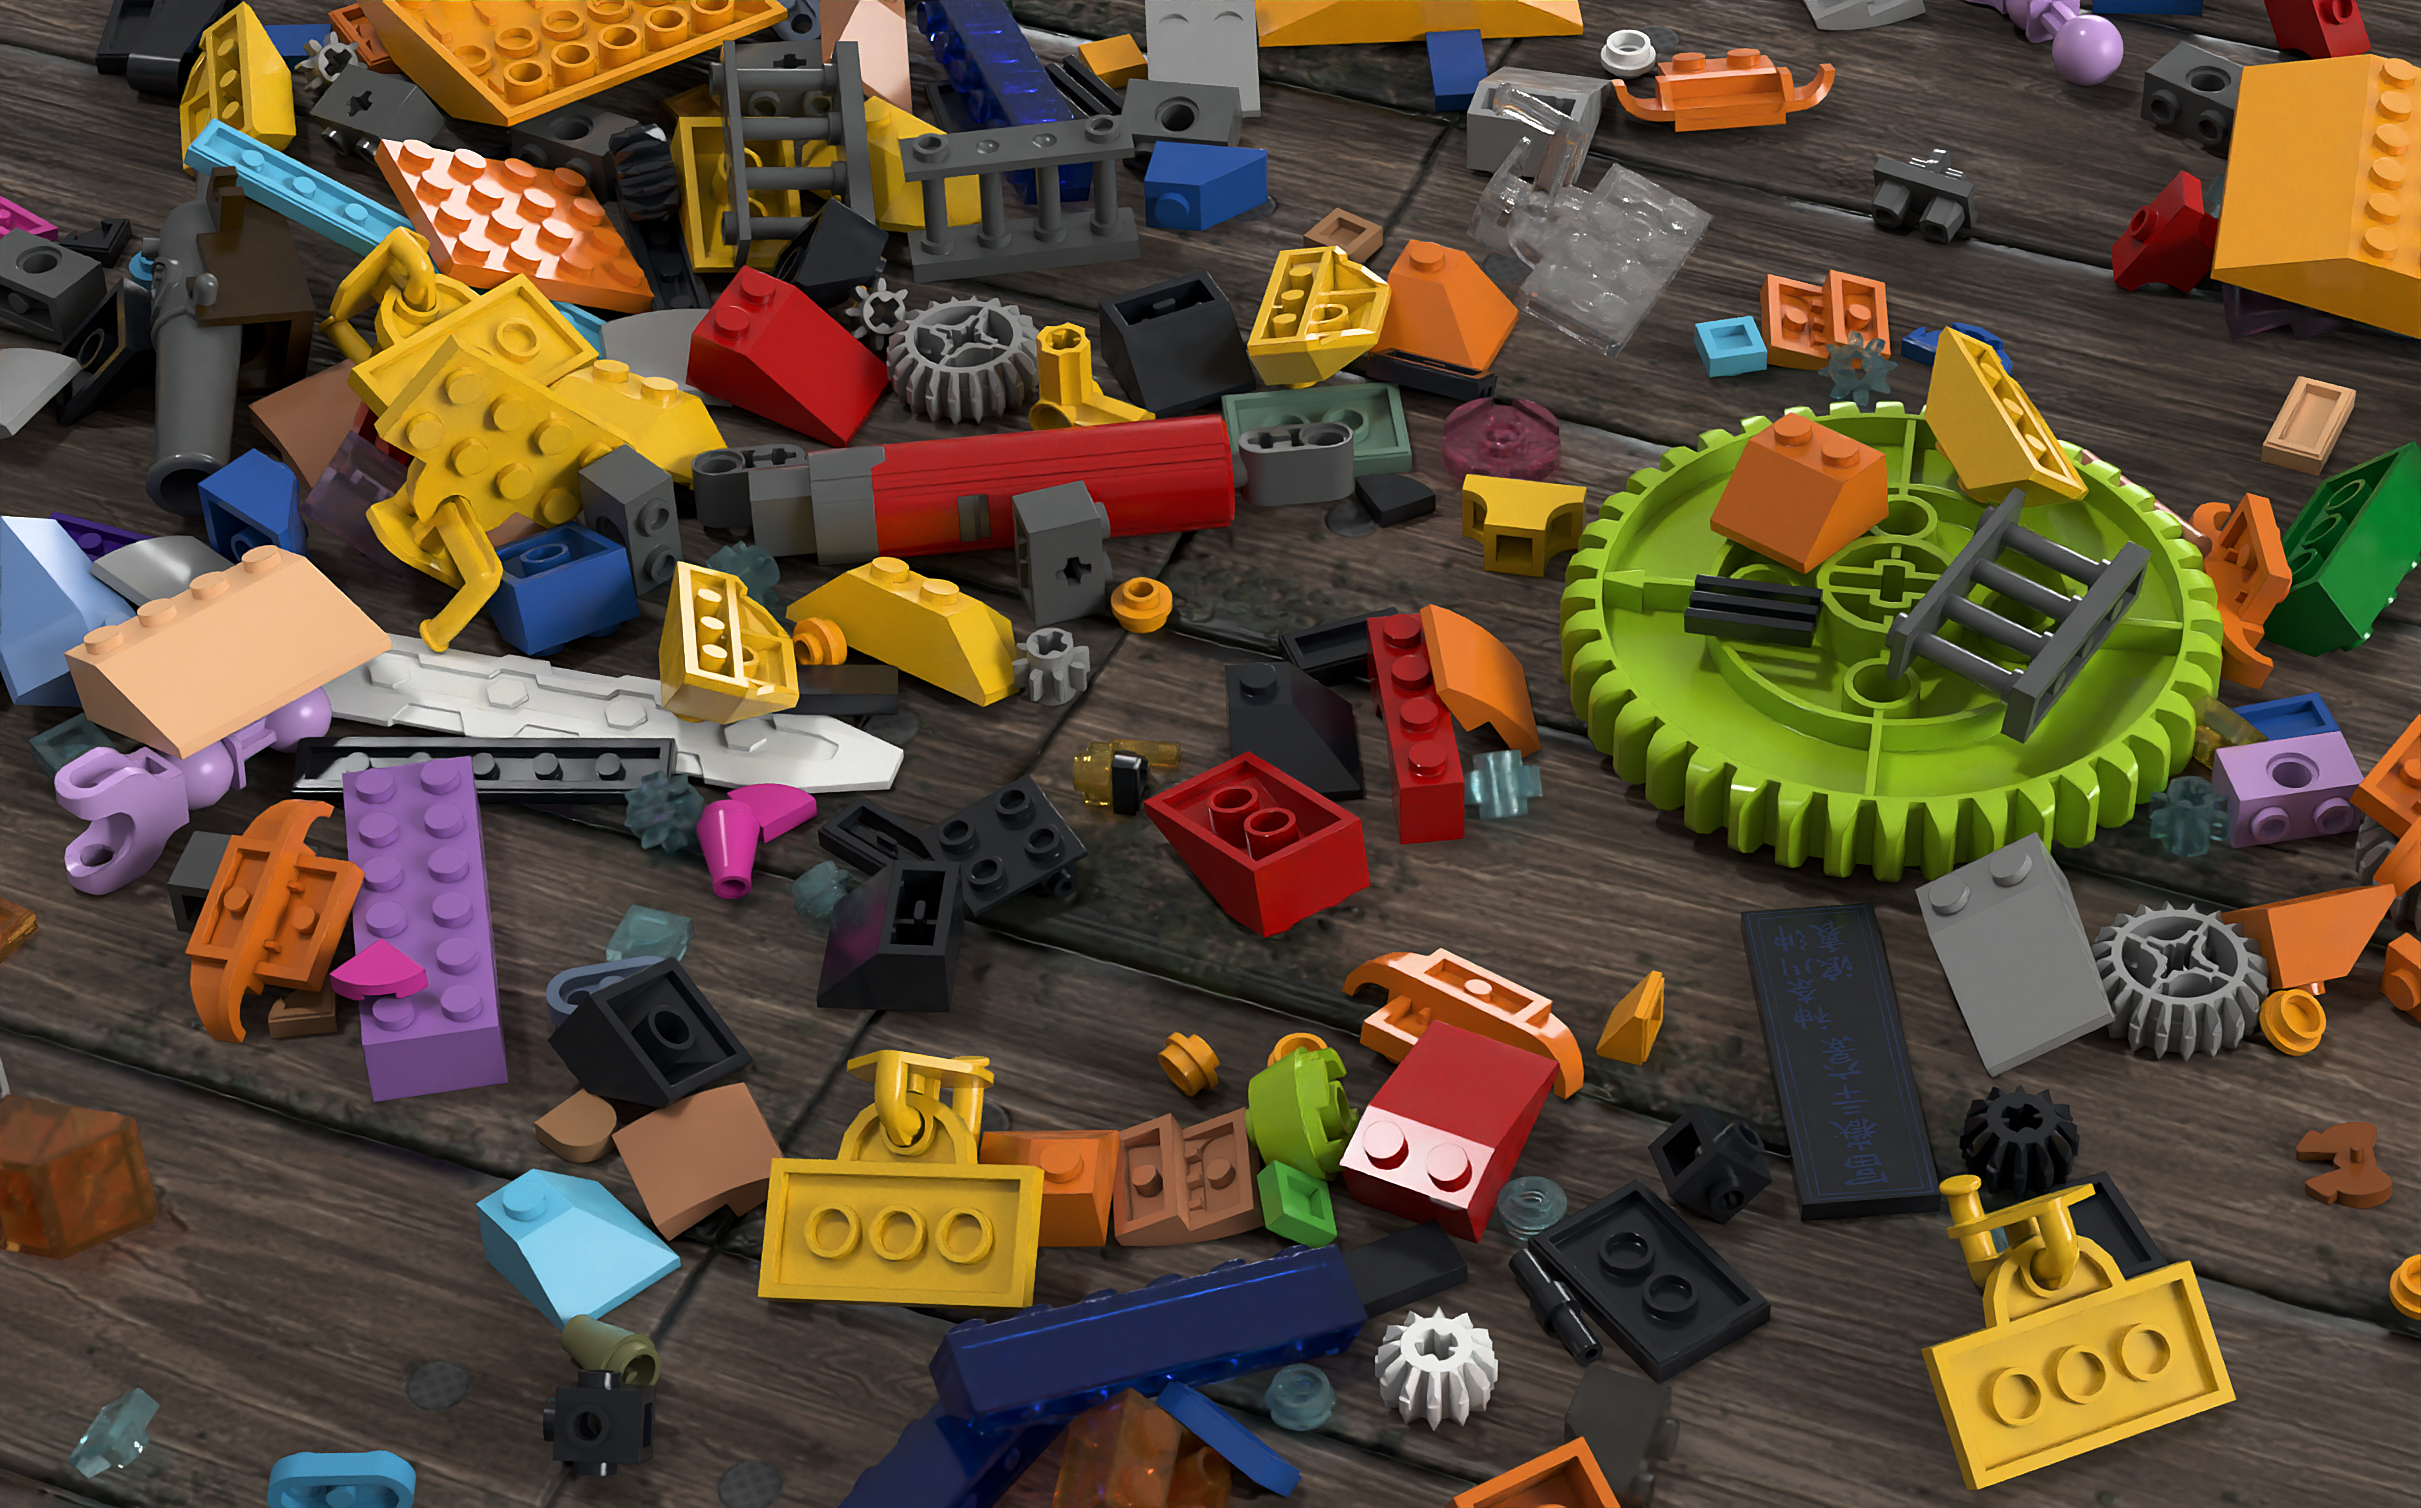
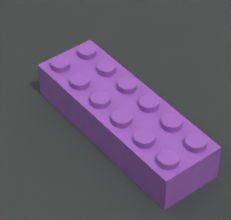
(428, 897)

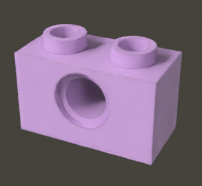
(2288, 788)

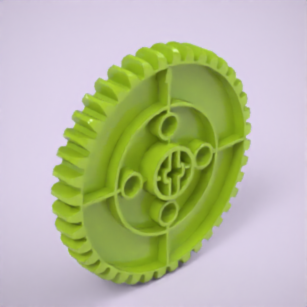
(1817, 739)

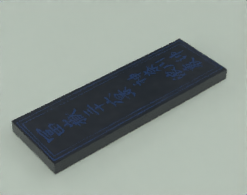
(1839, 1063)

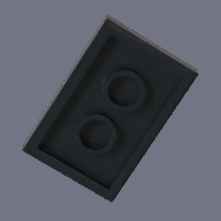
(1650, 1281)

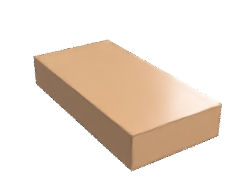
(2308, 426)

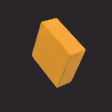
(1114, 60)

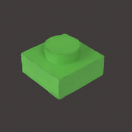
(1296, 1205)

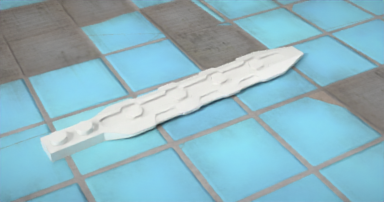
(532, 699)

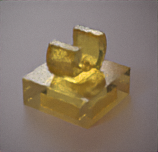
(2220, 729)

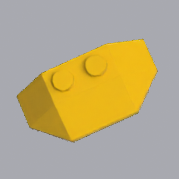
(239, 83)
(897, 202)
(1316, 316)
(661, 420)
(1994, 428)
(919, 628)
(722, 651)

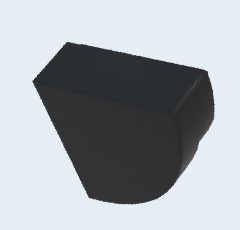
(102, 243)
(1394, 497)
(1129, 781)

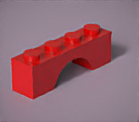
(1418, 732)

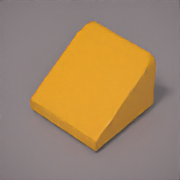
(1634, 1022)

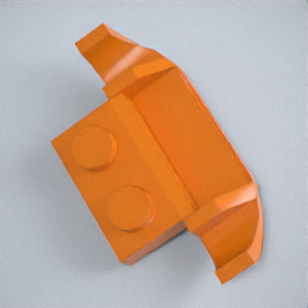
(1724, 92)
(2249, 580)
(2393, 800)
(269, 916)
(1466, 997)

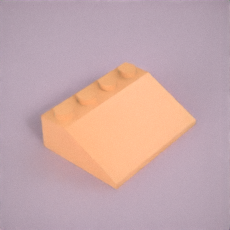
(222, 652)

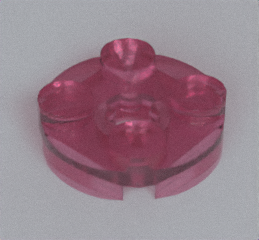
(1501, 440)

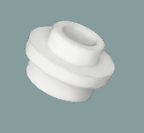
(1628, 54)

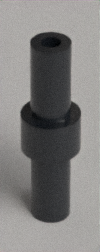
(1555, 1307)

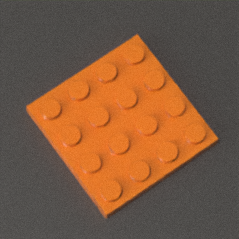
(514, 219)

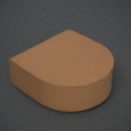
(579, 1128)

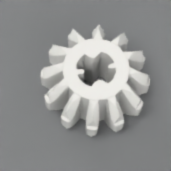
(1436, 1368)

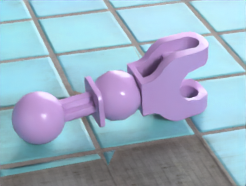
(2084, 46)
(147, 794)

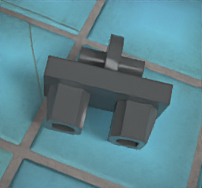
(1926, 190)

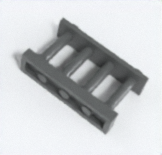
(841, 128)
(1025, 243)
(2053, 657)

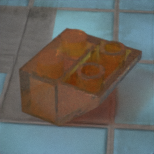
(69, 1178)
(1138, 1458)

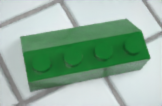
(2350, 554)

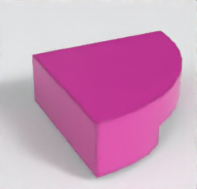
(776, 807)
(379, 971)

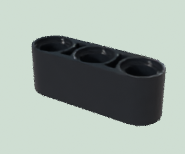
(170, 45)

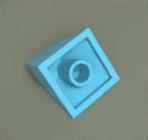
(570, 1245)

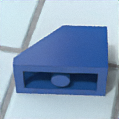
(1202, 184)

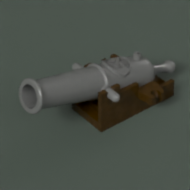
(224, 326)

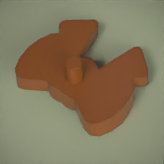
(2355, 1176)

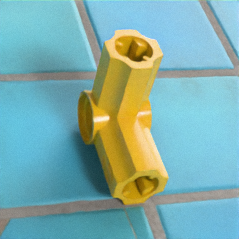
(1067, 388)

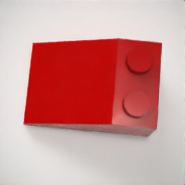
(785, 360)
(1263, 842)
(1447, 1129)

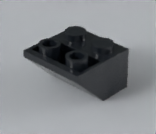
(1175, 345)
(896, 940)

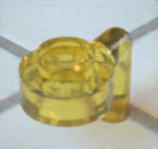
(1093, 768)

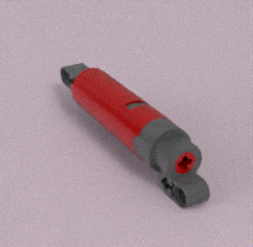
(961, 489)

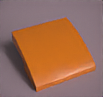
(1805, 318)
(1479, 678)

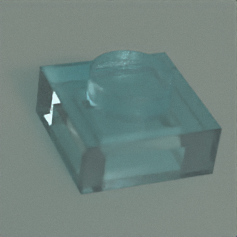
(66, 743)
(650, 934)
(115, 1434)

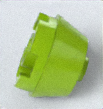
(1302, 1112)

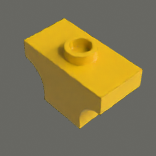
(1522, 521)

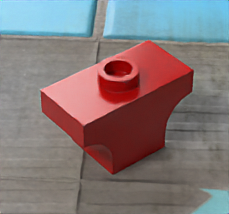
(2319, 27)
(2167, 240)

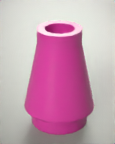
(729, 843)

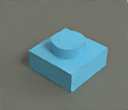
(1730, 346)

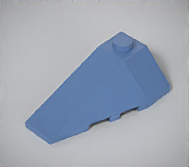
(47, 609)

